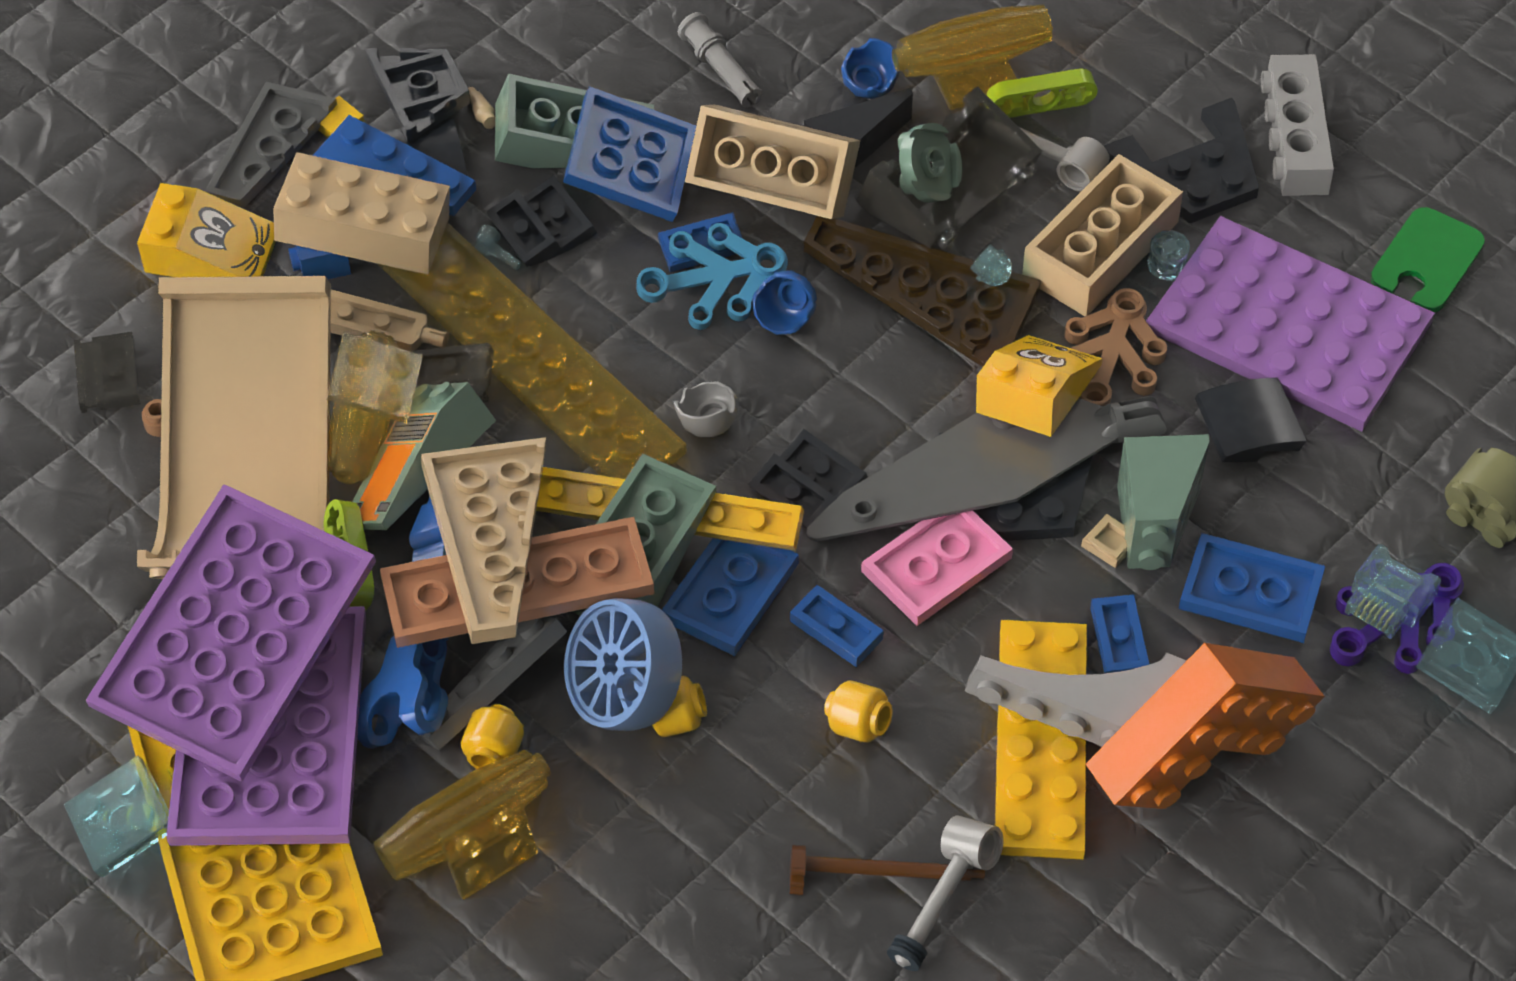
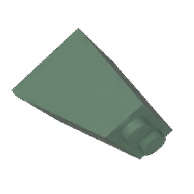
(1157, 494)

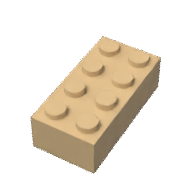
(772, 161)
(361, 213)
(1102, 234)

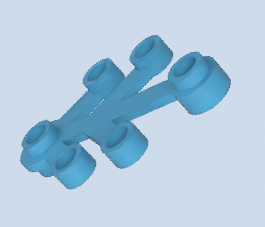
(717, 271)

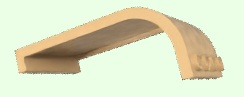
(241, 400)

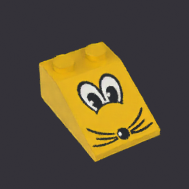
(203, 236)
(1033, 383)

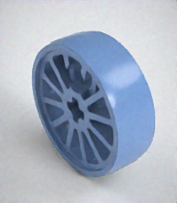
(615, 673)

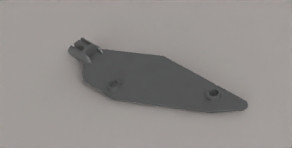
(982, 467)

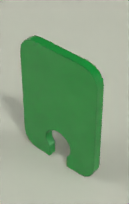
(1434, 251)

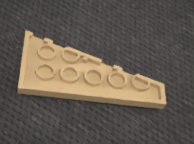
(486, 522)

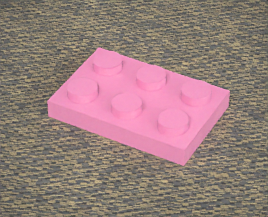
(936, 563)

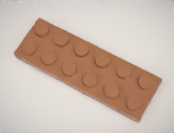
(562, 576)

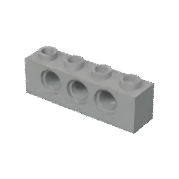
(1298, 125)

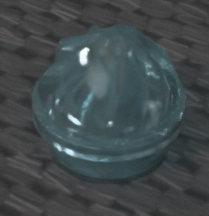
(992, 266)

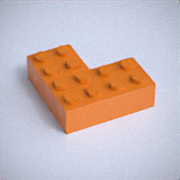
(1209, 705)

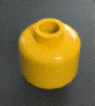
(685, 710)
(858, 711)
(491, 735)

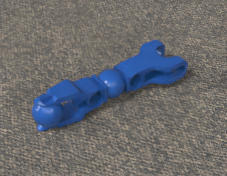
(409, 673)

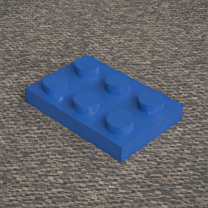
(1252, 587)
(729, 591)

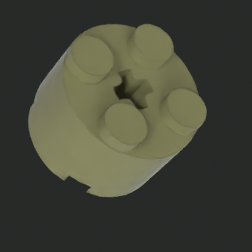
(1485, 495)

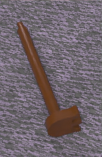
(802, 863)

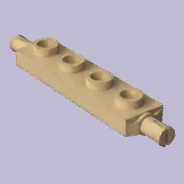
(362, 315)

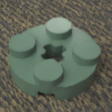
(917, 148)

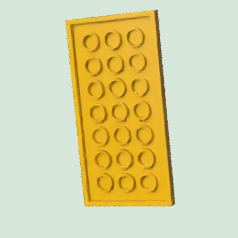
(263, 906)

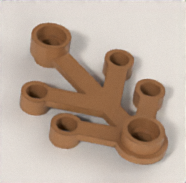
(1116, 345)

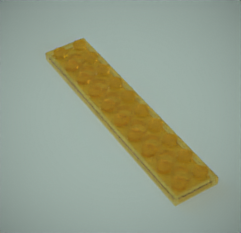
(539, 360)

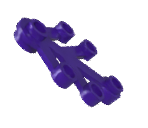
(1358, 640)

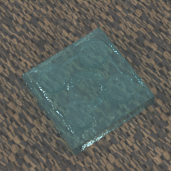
(1471, 656)
(119, 816)

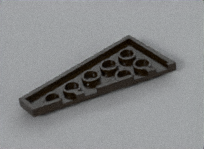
(927, 286)

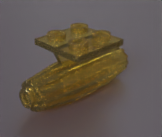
(973, 49)
(368, 388)
(471, 824)

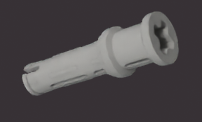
(711, 49)

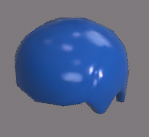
(870, 69)
(784, 302)

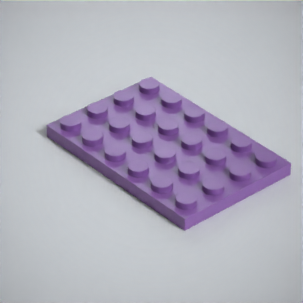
(1292, 319)
(231, 632)
(303, 774)

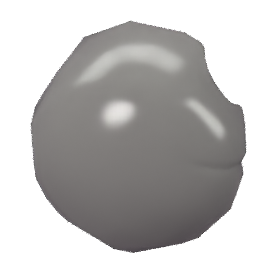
(707, 409)

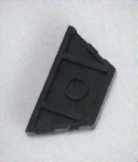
(420, 87)

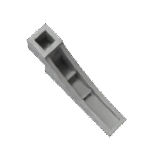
(1075, 704)

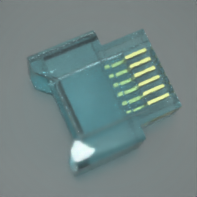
(1390, 593)

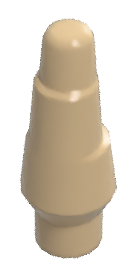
(482, 109)

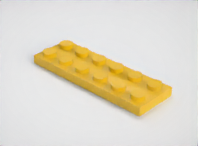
(1036, 764)

